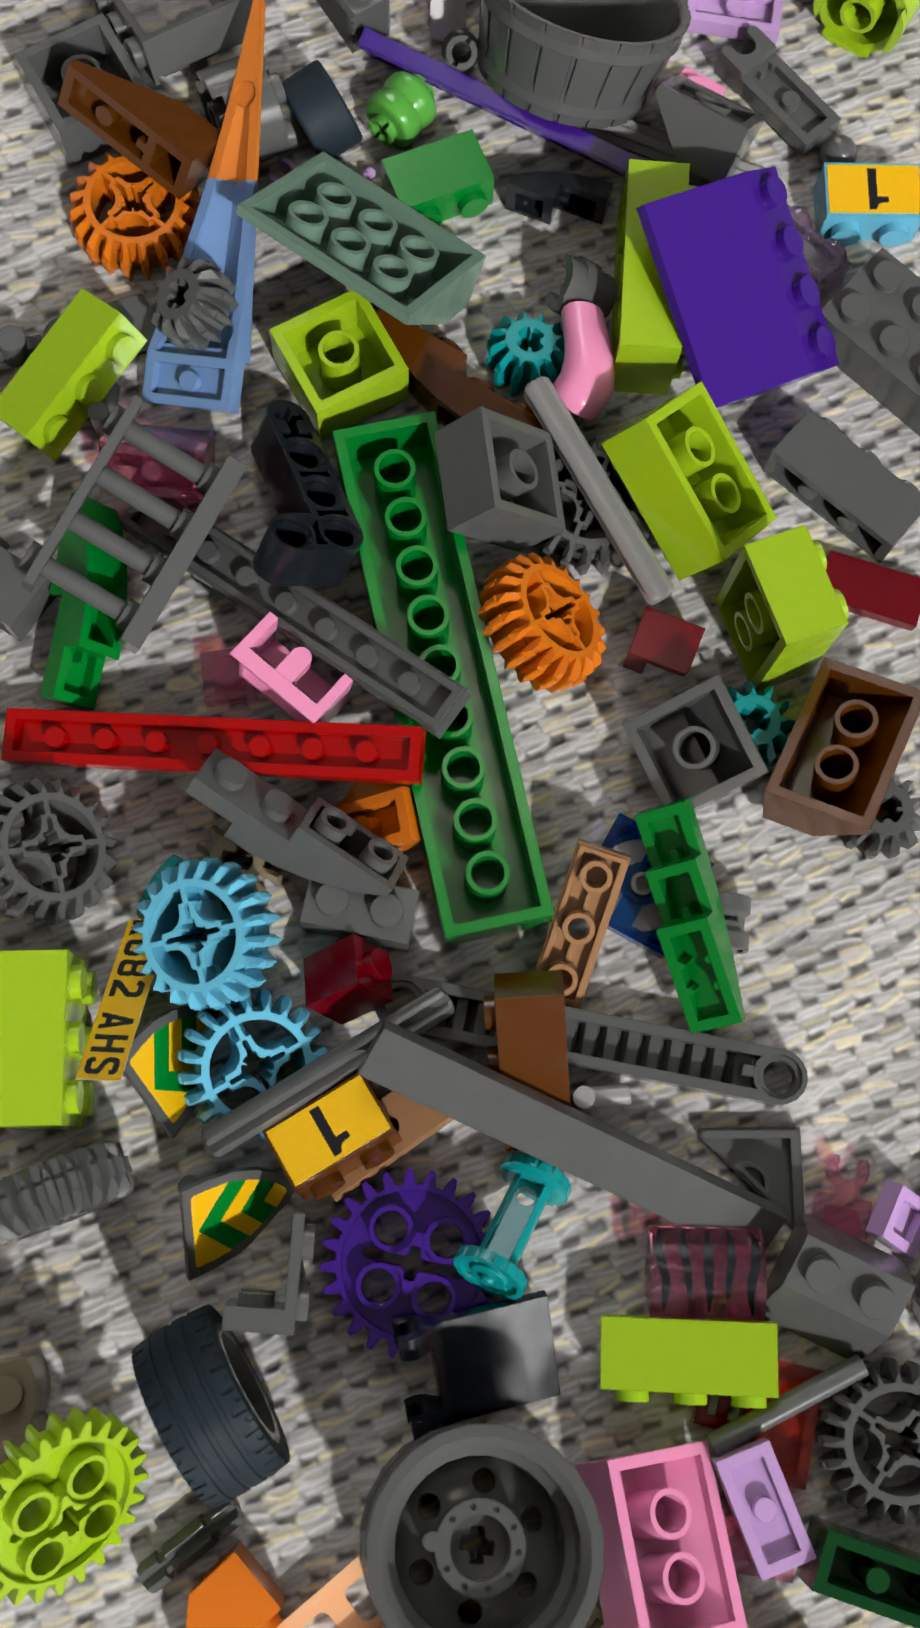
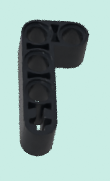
(315, 526)

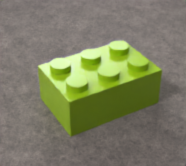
(690, 481)
(781, 607)
(44, 1039)

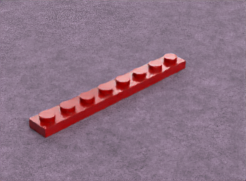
(185, 742)

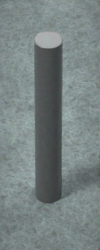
(787, 1405)

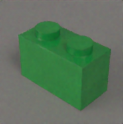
(441, 178)

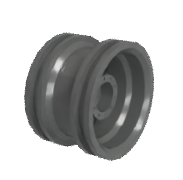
(527, 1472)

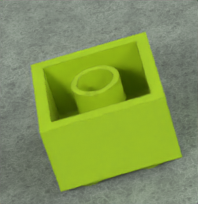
(340, 363)

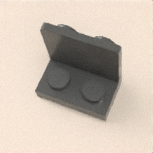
(256, 1308)

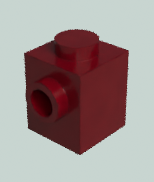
(347, 979)

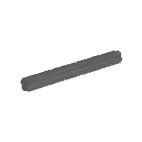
(318, 1076)

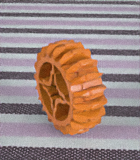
(130, 237)
(541, 623)

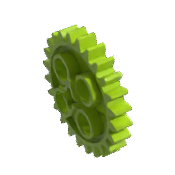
(65, 1500)

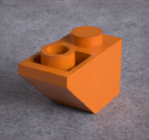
(235, 1594)

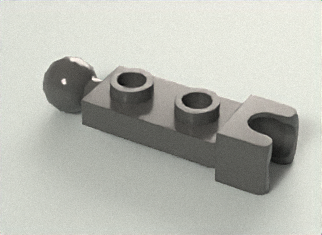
(783, 99)

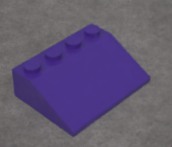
(739, 285)

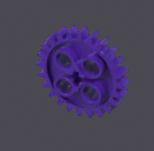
(424, 1210)

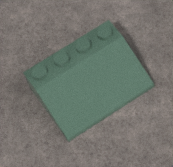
(367, 241)

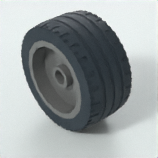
(209, 1407)

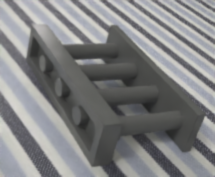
(186, 527)

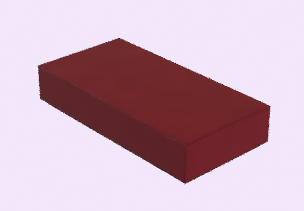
(876, 590)

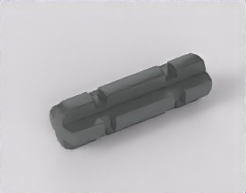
(188, 1545)

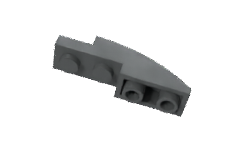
(309, 842)

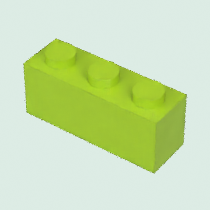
(69, 373)
(689, 1359)

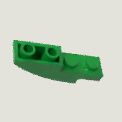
(81, 632)

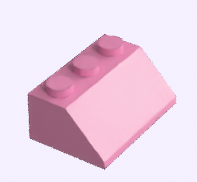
(664, 1540)

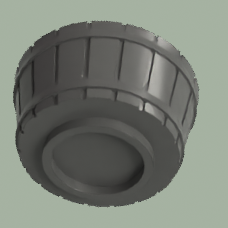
(578, 57)

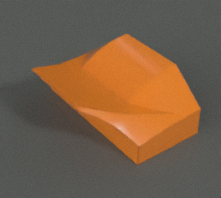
(385, 811)

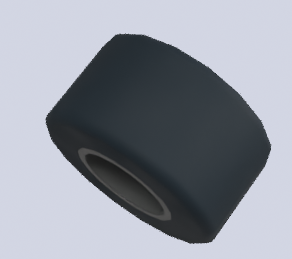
(321, 110)

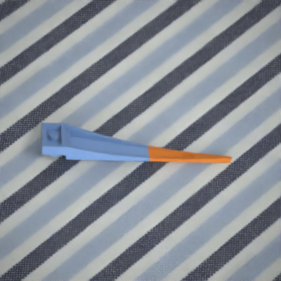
(215, 377)

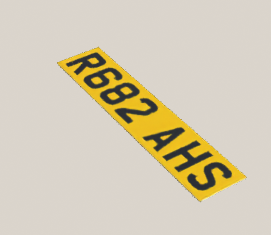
(117, 1014)

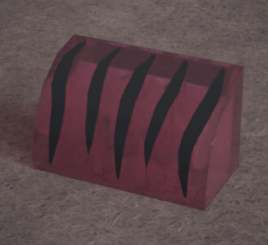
(705, 1273)

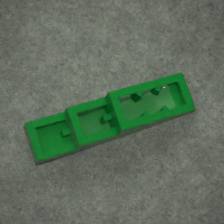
(691, 916)

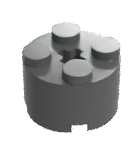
(214, 90)

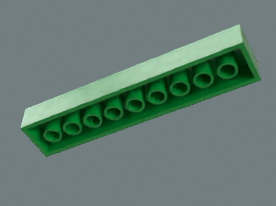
(425, 598)

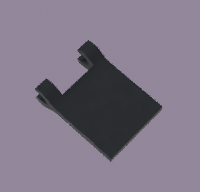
(480, 1359)

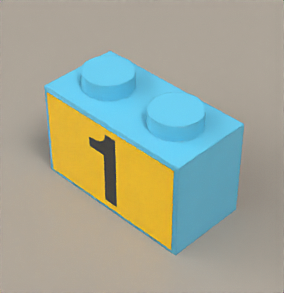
(868, 202)

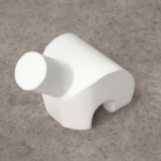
(446, 17)

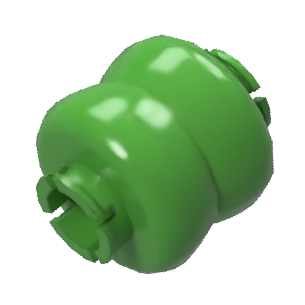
(401, 109)

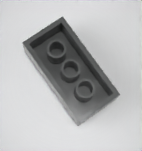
(879, 334)

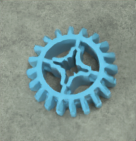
(183, 908)
(230, 1074)

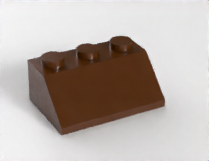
(841, 752)

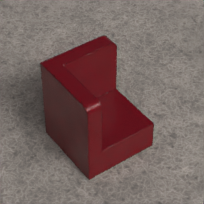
(664, 643)

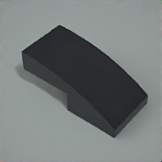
(543, 192)

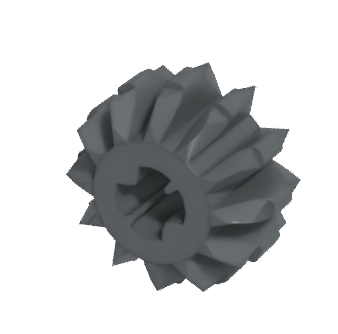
(193, 304)
(896, 828)

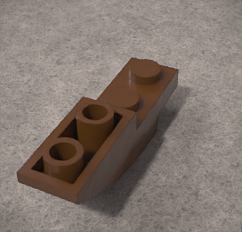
(440, 377)

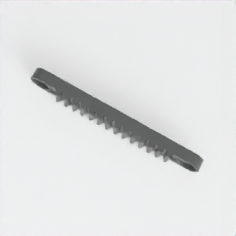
(630, 1047)

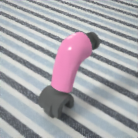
(588, 361)

